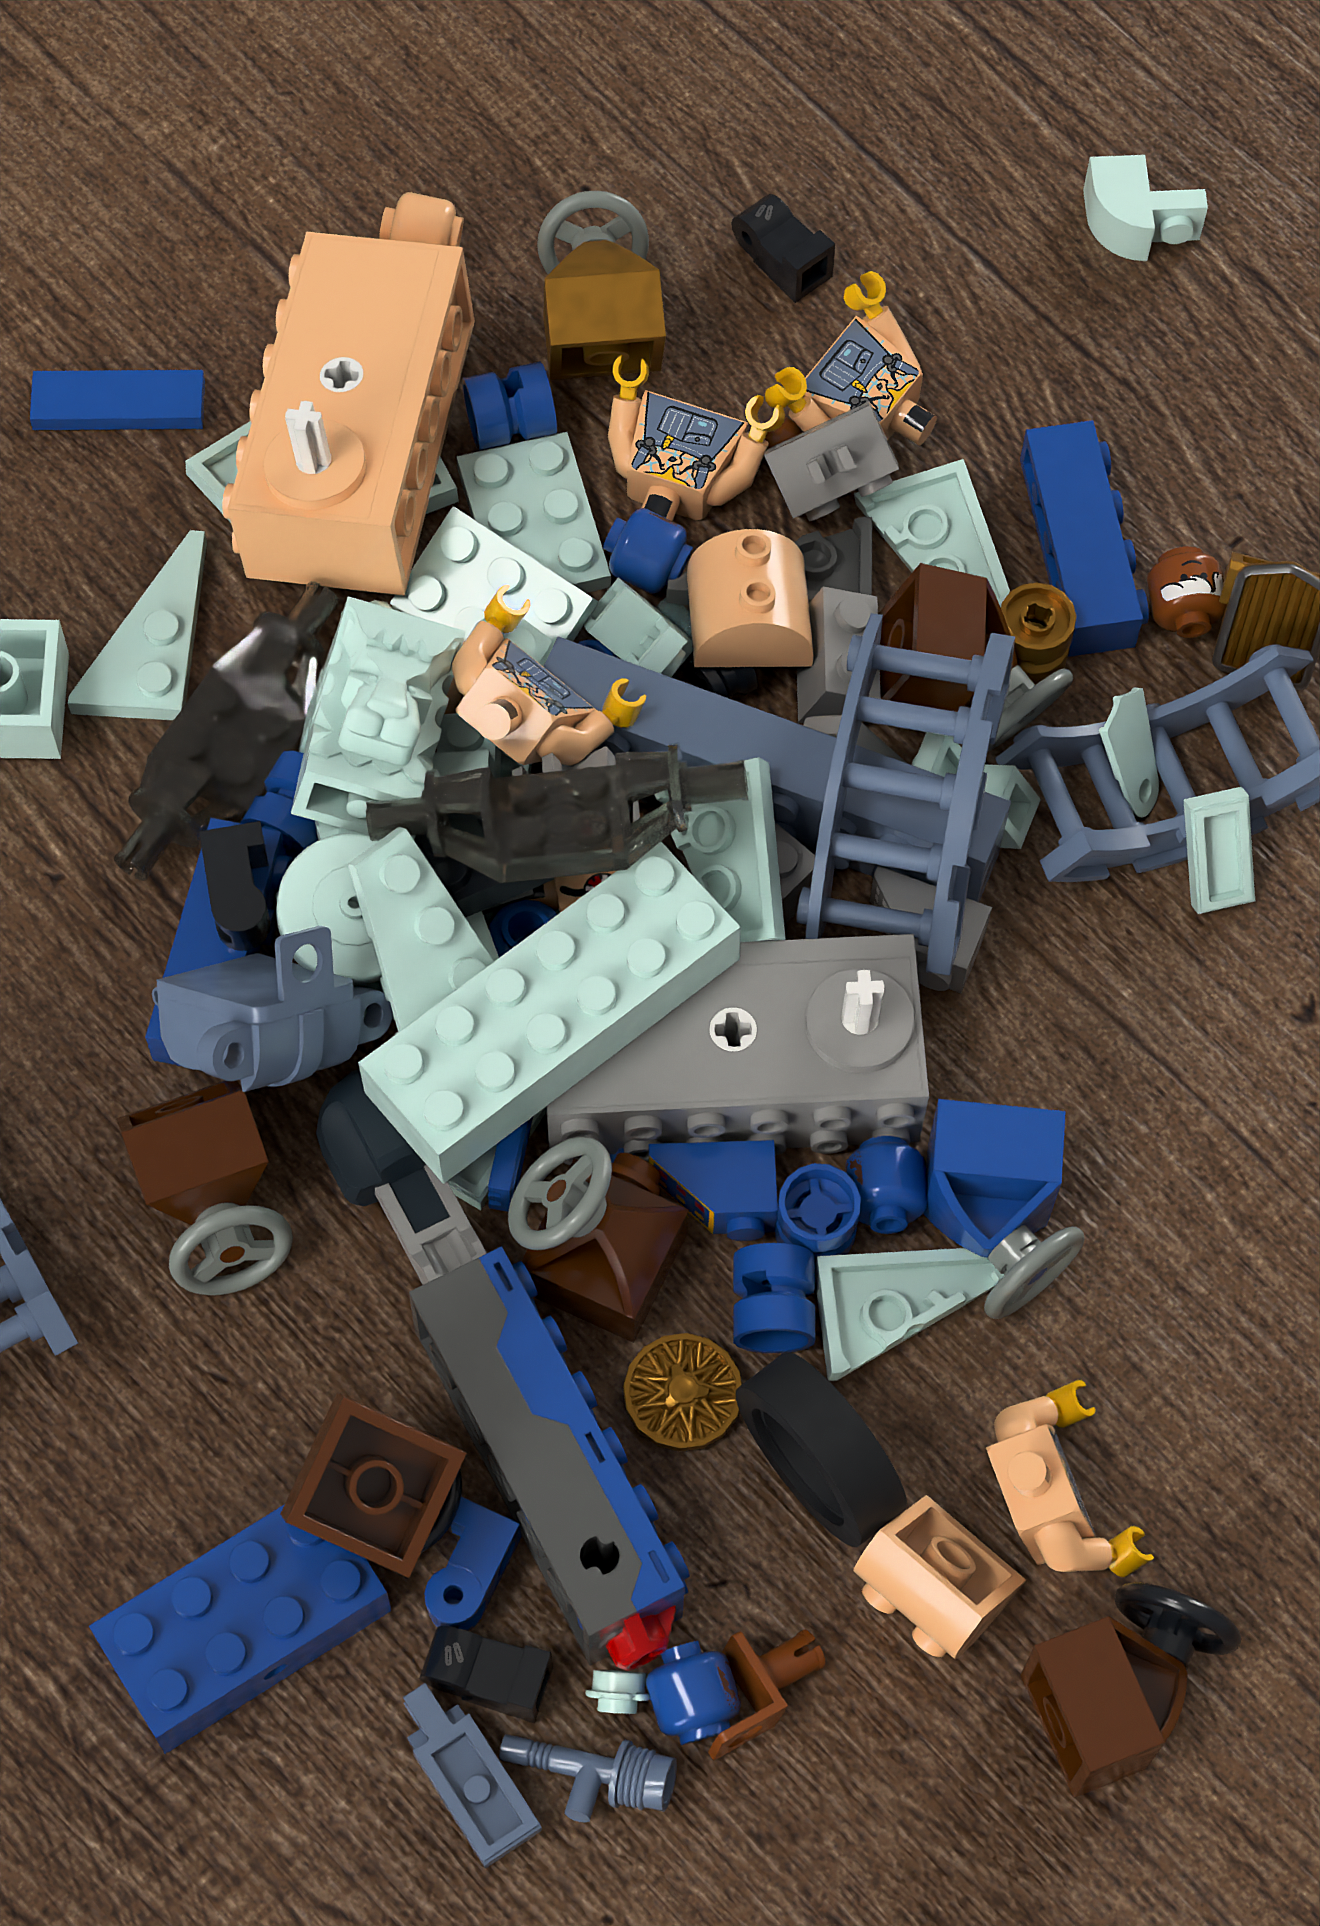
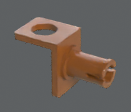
(761, 1680)

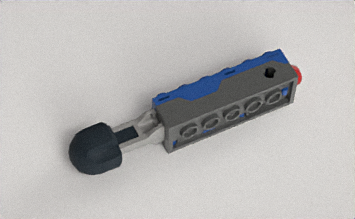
(516, 1397)

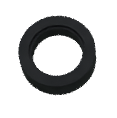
(821, 1449)

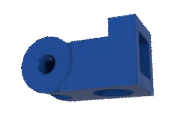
(465, 1587)

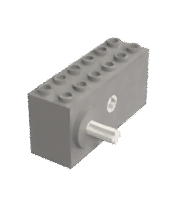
(781, 1047)

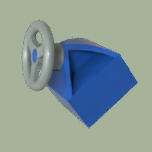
(994, 1186)

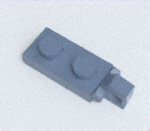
(469, 1778)

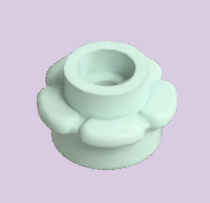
(618, 1690)

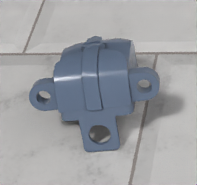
(268, 1015)

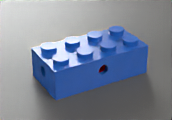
(236, 1624)

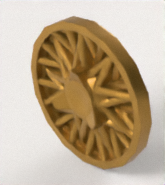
(682, 1392)

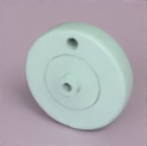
(322, 893)

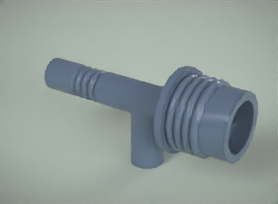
(634, 1776)

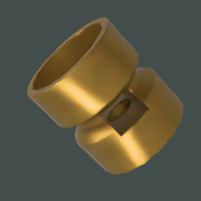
(1042, 627)

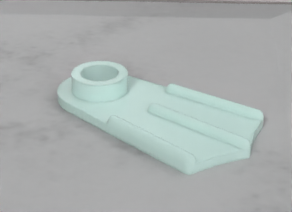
(1131, 751)

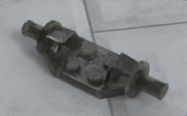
(230, 732)
(559, 818)

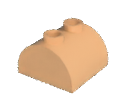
(749, 602)
(936, 1578)

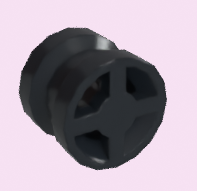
(723, 680)

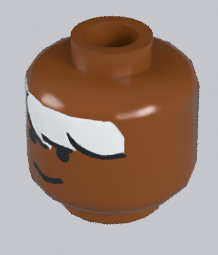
(1186, 591)

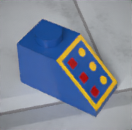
(722, 1184)

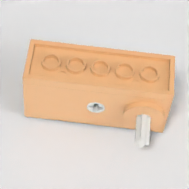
(351, 413)

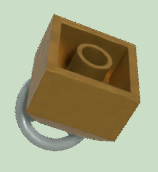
(601, 294)

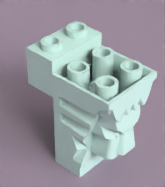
(374, 713)

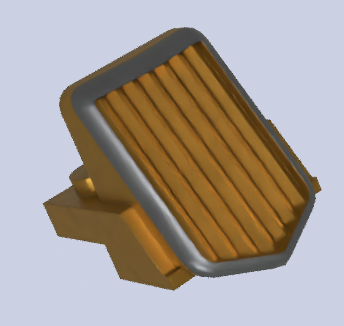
(1268, 607)

